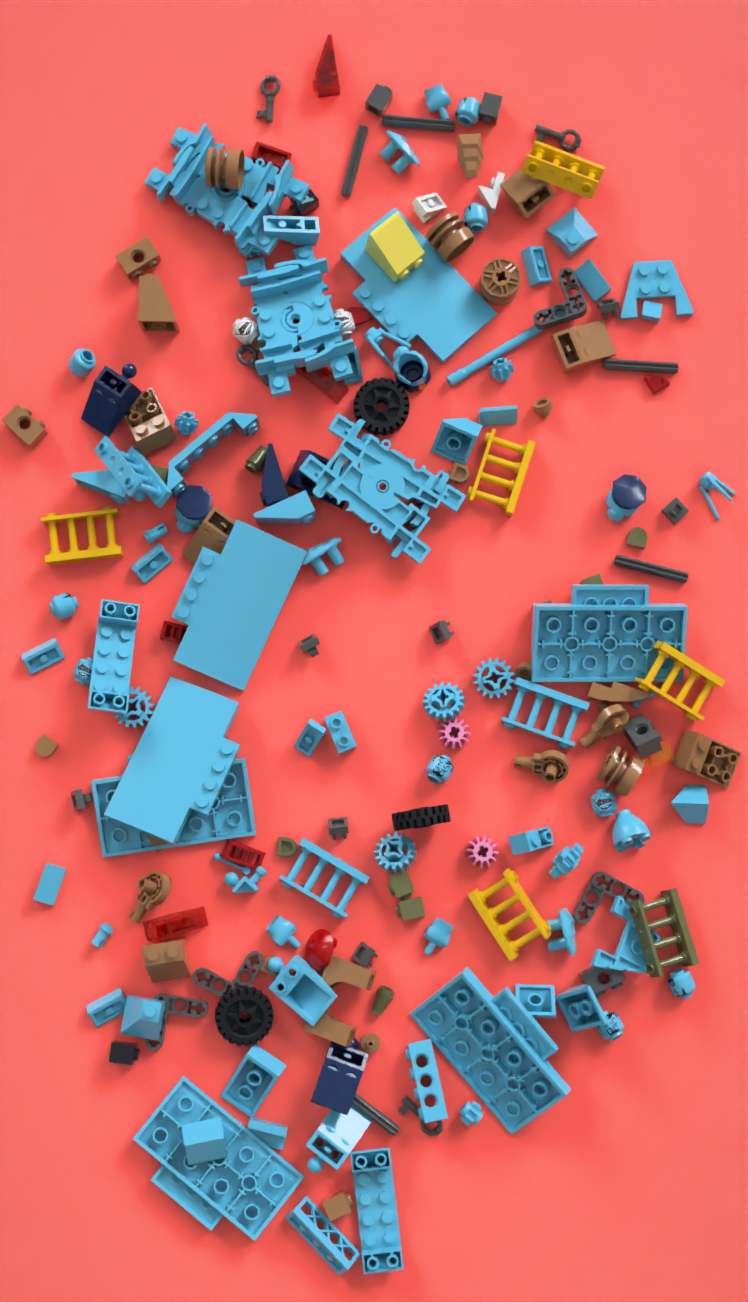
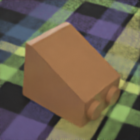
(154, 307)
(167, 960)

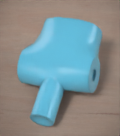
(437, 100)
(282, 931)
(438, 934)

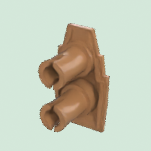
(470, 153)

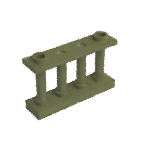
(679, 926)

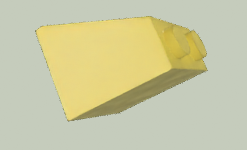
(394, 248)

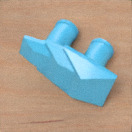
(397, 143)
(314, 553)
(566, 923)

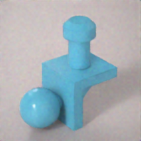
(245, 884)

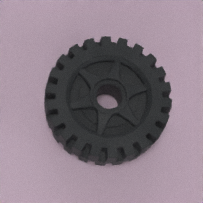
(385, 392)
(421, 817)
(244, 1001)

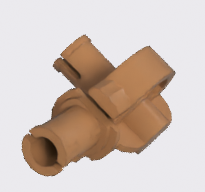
(606, 723)
(545, 765)
(151, 893)

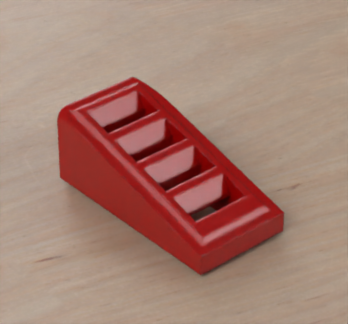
(273, 151)
(166, 624)
(227, 848)

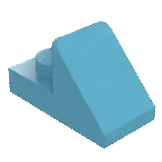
(310, 737)

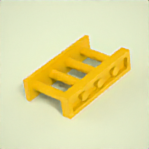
(563, 169)
(519, 468)
(93, 552)
(696, 671)
(490, 915)

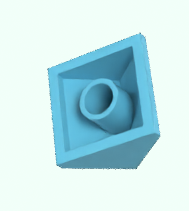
(537, 999)
(204, 1141)

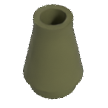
(257, 460)
(382, 999)

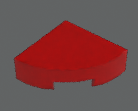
(359, 315)
(656, 383)

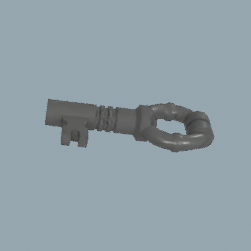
(268, 113)
(542, 131)
(251, 363)
(409, 1104)

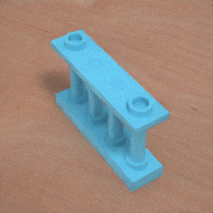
(133, 471)
(541, 694)
(324, 859)

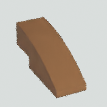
(616, 694)

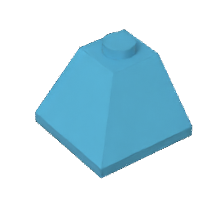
(571, 233)
(456, 439)
(143, 1017)

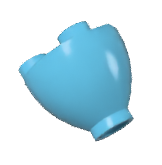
(629, 831)

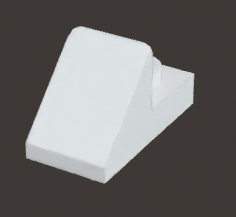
(491, 195)
(428, 206)

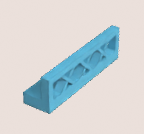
(320, 1242)

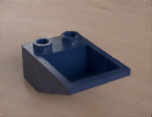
(109, 404)
(339, 1077)

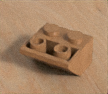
(526, 193)

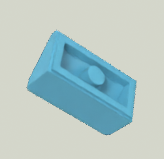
(536, 265)
(592, 280)
(498, 416)
(151, 563)
(42, 656)
(49, 884)
(107, 1007)

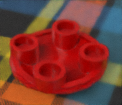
(320, 948)

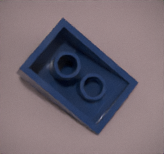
(272, 481)
(301, 482)

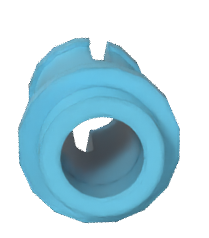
(155, 533)
(102, 935)

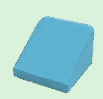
(651, 311)

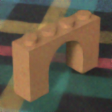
(335, 973)

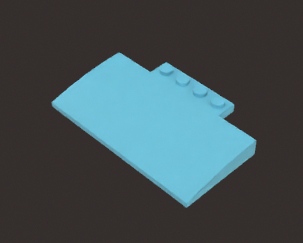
(426, 304)
(235, 603)
(604, 635)
(177, 762)
(229, 818)
(494, 1048)
(243, 1186)

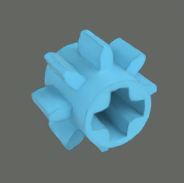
(502, 369)
(186, 423)
(471, 1113)

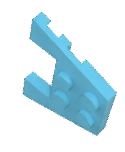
(654, 281)
(629, 952)

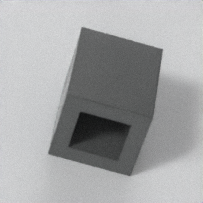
(379, 100)
(490, 108)

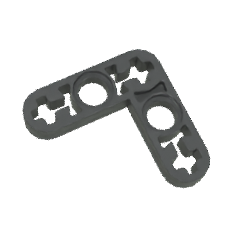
(568, 307)
(599, 891)
(237, 982)
(170, 1008)

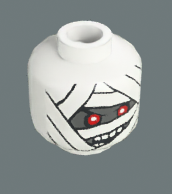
(348, 324)
(246, 331)

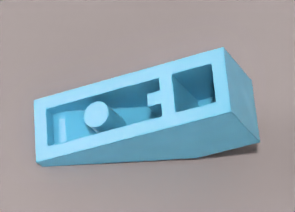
(293, 229)

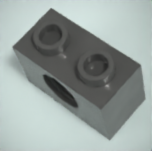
(642, 736)
(591, 975)

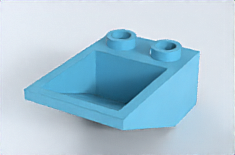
(106, 484)
(302, 990)
(339, 1134)

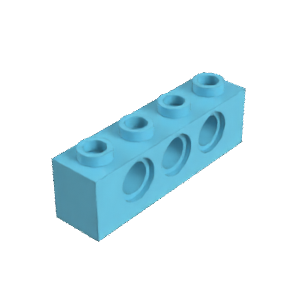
(425, 1049)

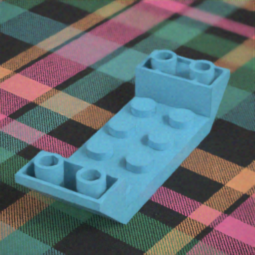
(247, 425)
(113, 656)
(377, 1210)

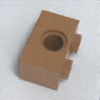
(144, 249)
(15, 420)

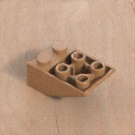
(582, 345)
(149, 422)
(210, 534)
(706, 758)

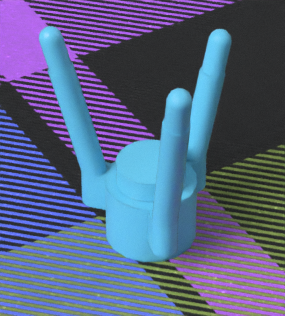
(375, 338)
(709, 482)

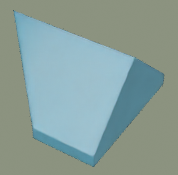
(692, 804)

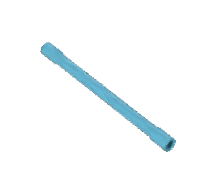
(462, 373)

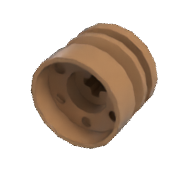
(224, 168)
(447, 234)
(501, 292)
(620, 770)

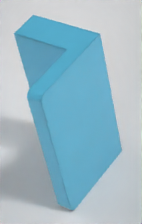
(269, 1132)

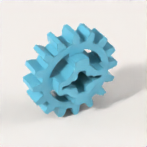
(492, 670)
(452, 705)
(139, 712)
(393, 860)
(566, 860)

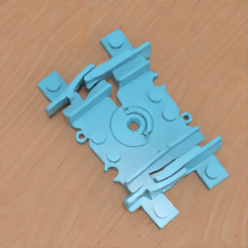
(226, 207)
(288, 294)
(361, 486)

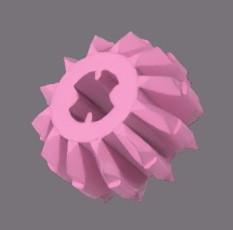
(459, 736)
(488, 853)

